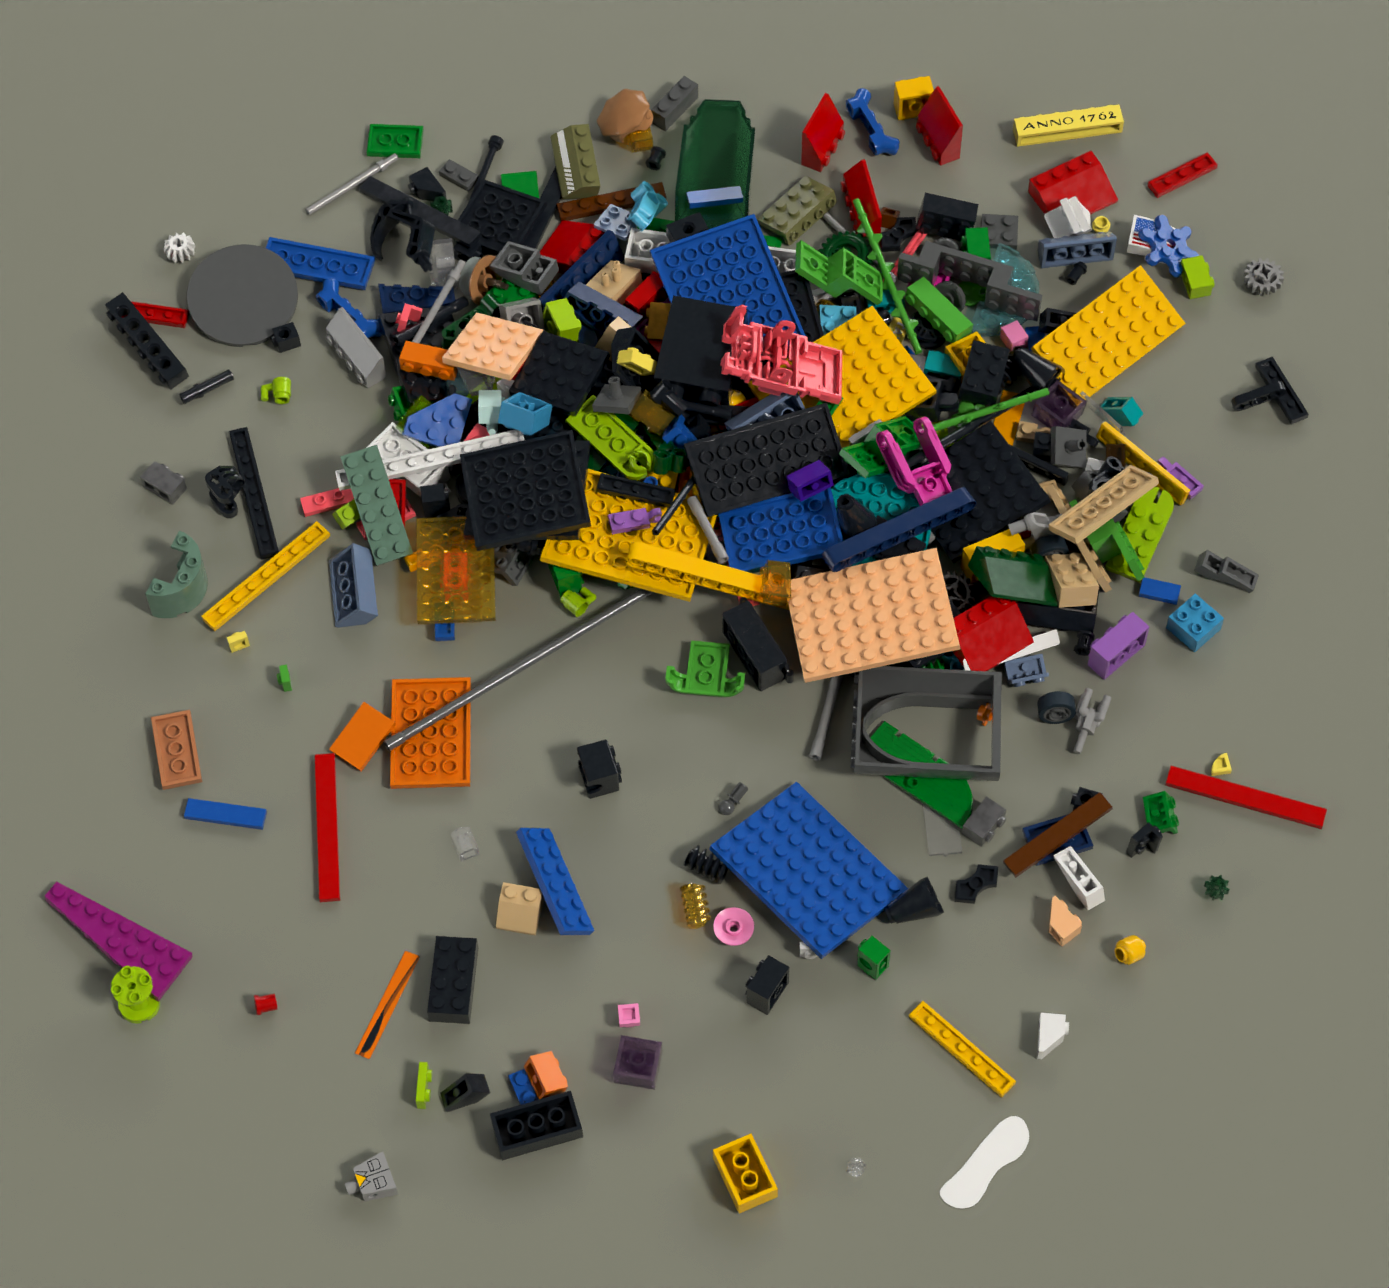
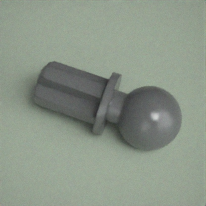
(727, 806)

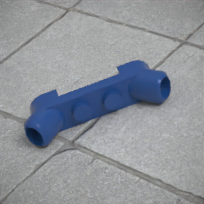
(878, 141)
(330, 299)

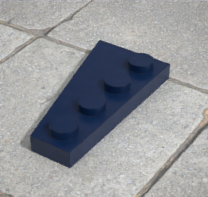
(394, 297)

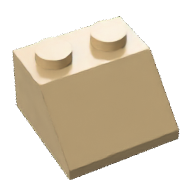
(519, 909)

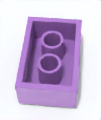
(1118, 645)

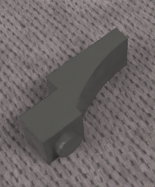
(1226, 570)

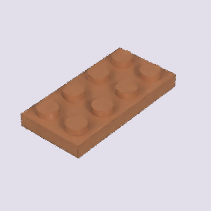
(176, 749)

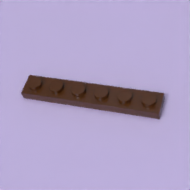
(598, 204)

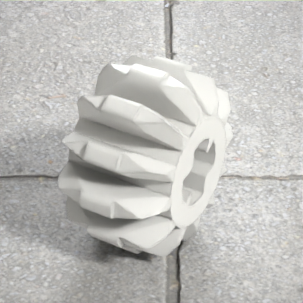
(179, 247)

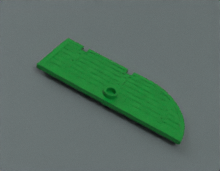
(946, 796)

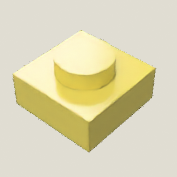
(238, 641)

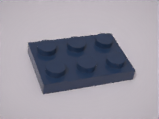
(1080, 842)

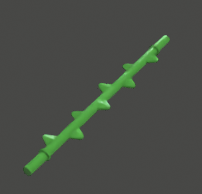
(888, 284)
(991, 409)

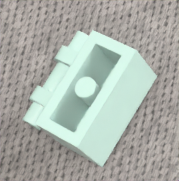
(489, 409)

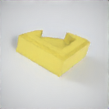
(1221, 765)

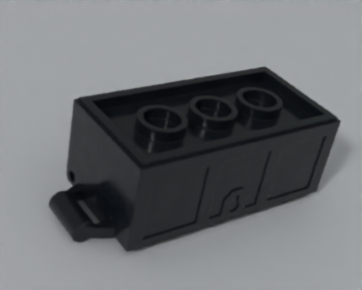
(755, 646)

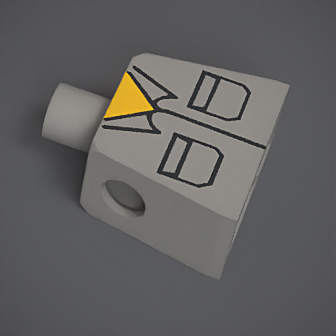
(373, 1179)

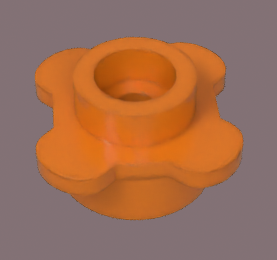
(984, 714)

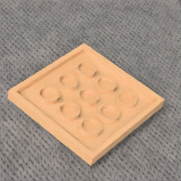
(492, 346)

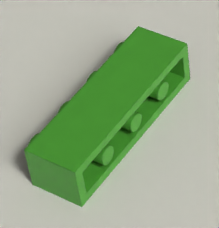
(938, 310)

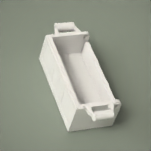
(393, 444)

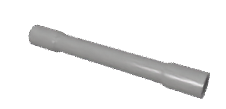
(819, 742)

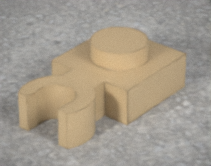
(1027, 430)

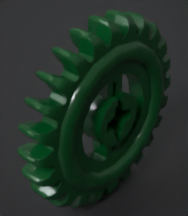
(854, 240)

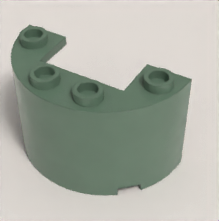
(188, 586)

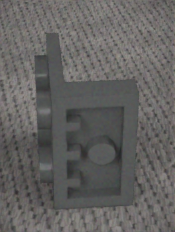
(511, 563)

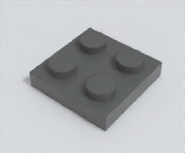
(1001, 229)

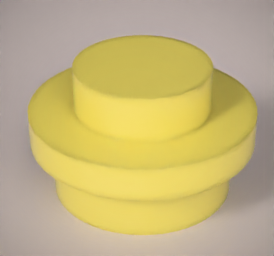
(1101, 224)

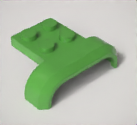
(706, 672)

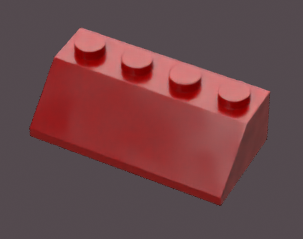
(858, 185)

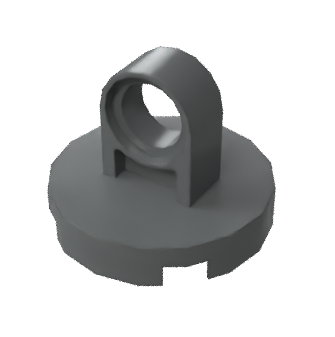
(952, 293)

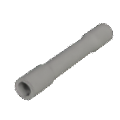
(716, 546)

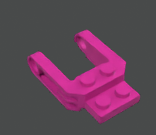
(926, 481)

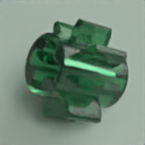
(442, 205)
(1218, 882)

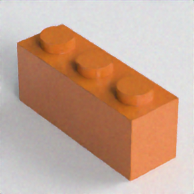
(426, 361)

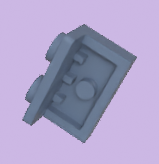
(1025, 669)

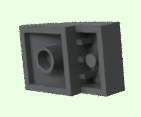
(525, 267)

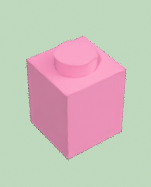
(1013, 335)

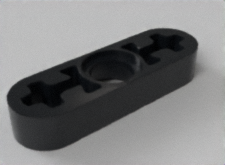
(1258, 396)

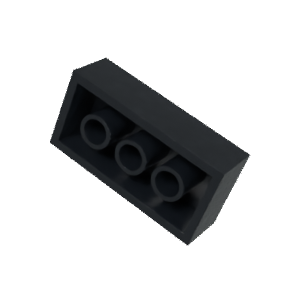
(452, 980)
(536, 1125)

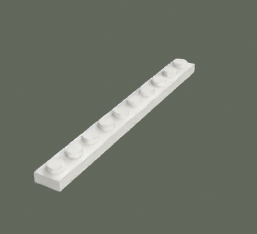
(436, 457)

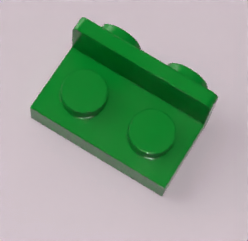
(1160, 811)

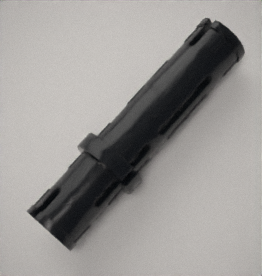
(200, 389)

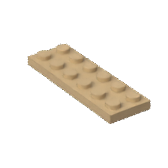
(1103, 504)
(1085, 547)

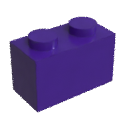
(809, 480)

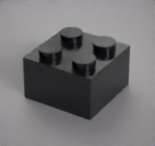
(767, 984)

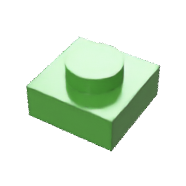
(284, 678)

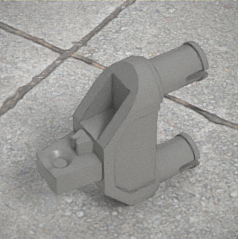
(1036, 523)

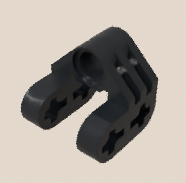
(226, 490)

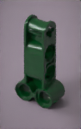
(488, 306)
(665, 455)

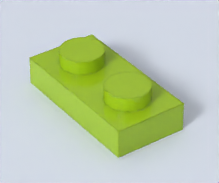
(423, 1093)

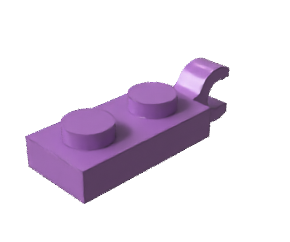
(1183, 476)
(633, 520)

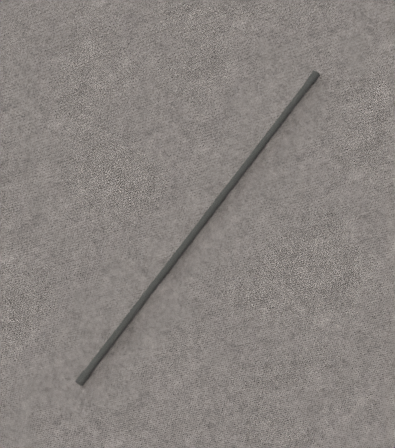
(400, 737)

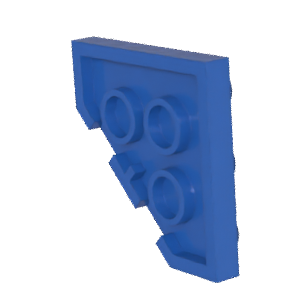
(440, 422)

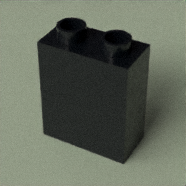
(694, 351)

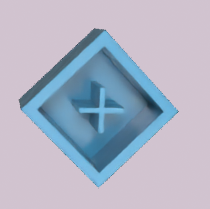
(525, 413)
(1194, 622)

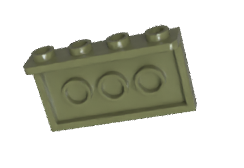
(798, 209)

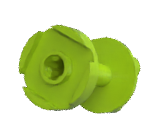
(133, 993)

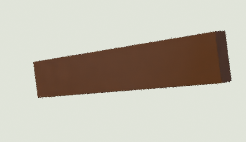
(1057, 834)

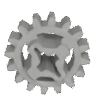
(1263, 276)

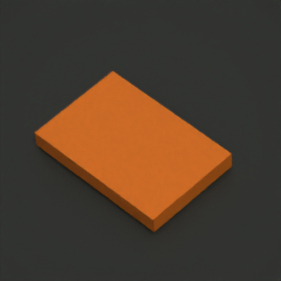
(362, 736)

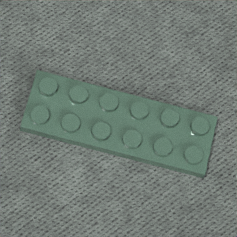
(376, 505)

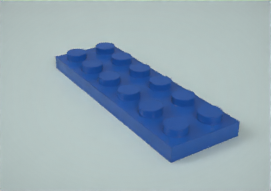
(322, 263)
(555, 881)

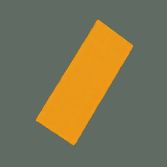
(1008, 422)

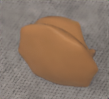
(625, 114)

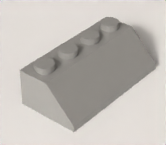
(355, 349)

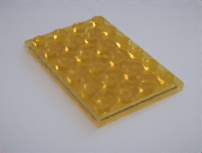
(452, 576)

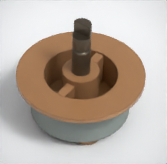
(478, 278)

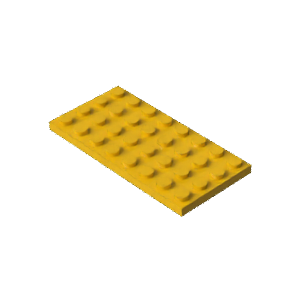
(1110, 333)

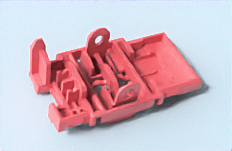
(814, 366)

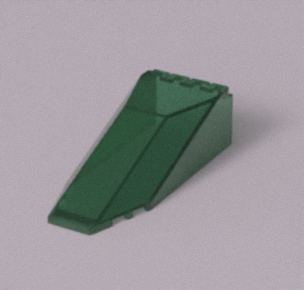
(715, 155)

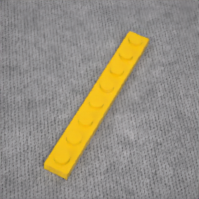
(265, 576)

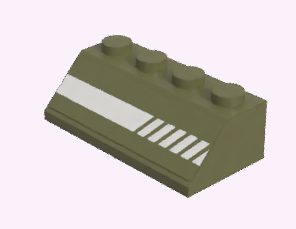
(575, 162)

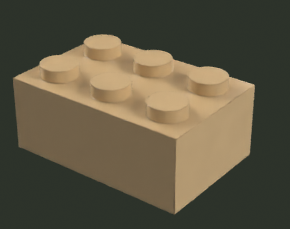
(1072, 580)

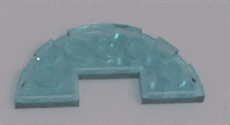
(989, 321)

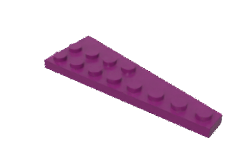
(121, 938)

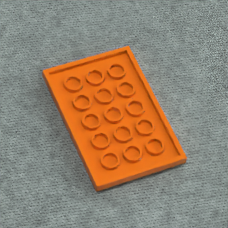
(442, 751)

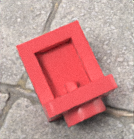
(409, 312)

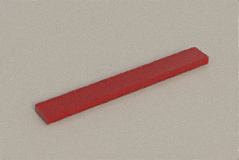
(1246, 797)
(327, 827)

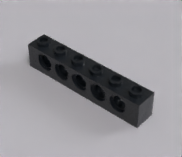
(123, 306)

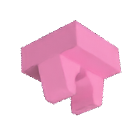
(629, 1015)

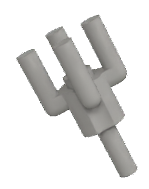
(1088, 717)

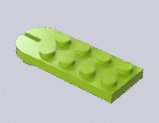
(613, 440)
(1144, 530)

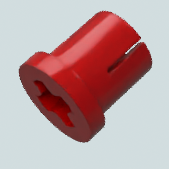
(265, 1003)

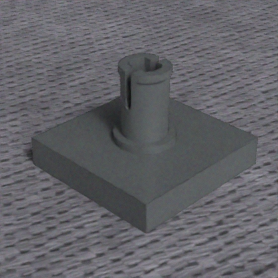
(616, 397)
(1068, 447)

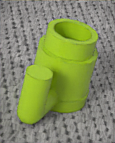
(281, 390)
(576, 603)

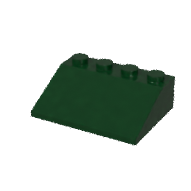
(1014, 575)

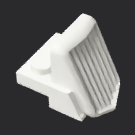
(1069, 219)

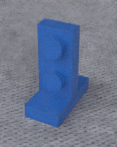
(678, 432)

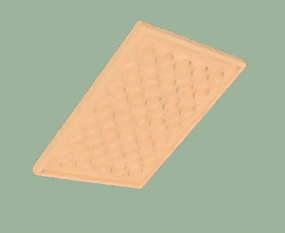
(872, 615)

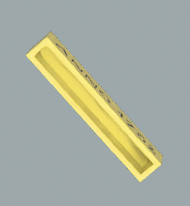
(1068, 125)

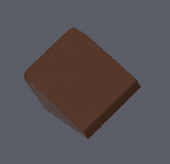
(889, 217)

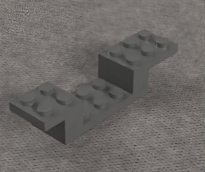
(973, 269)

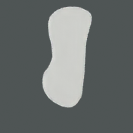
(999, 1148)

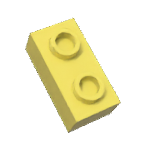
(637, 362)

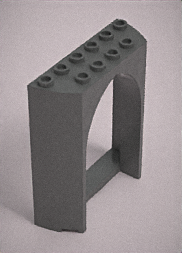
(899, 687)

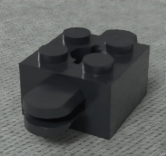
(934, 405)

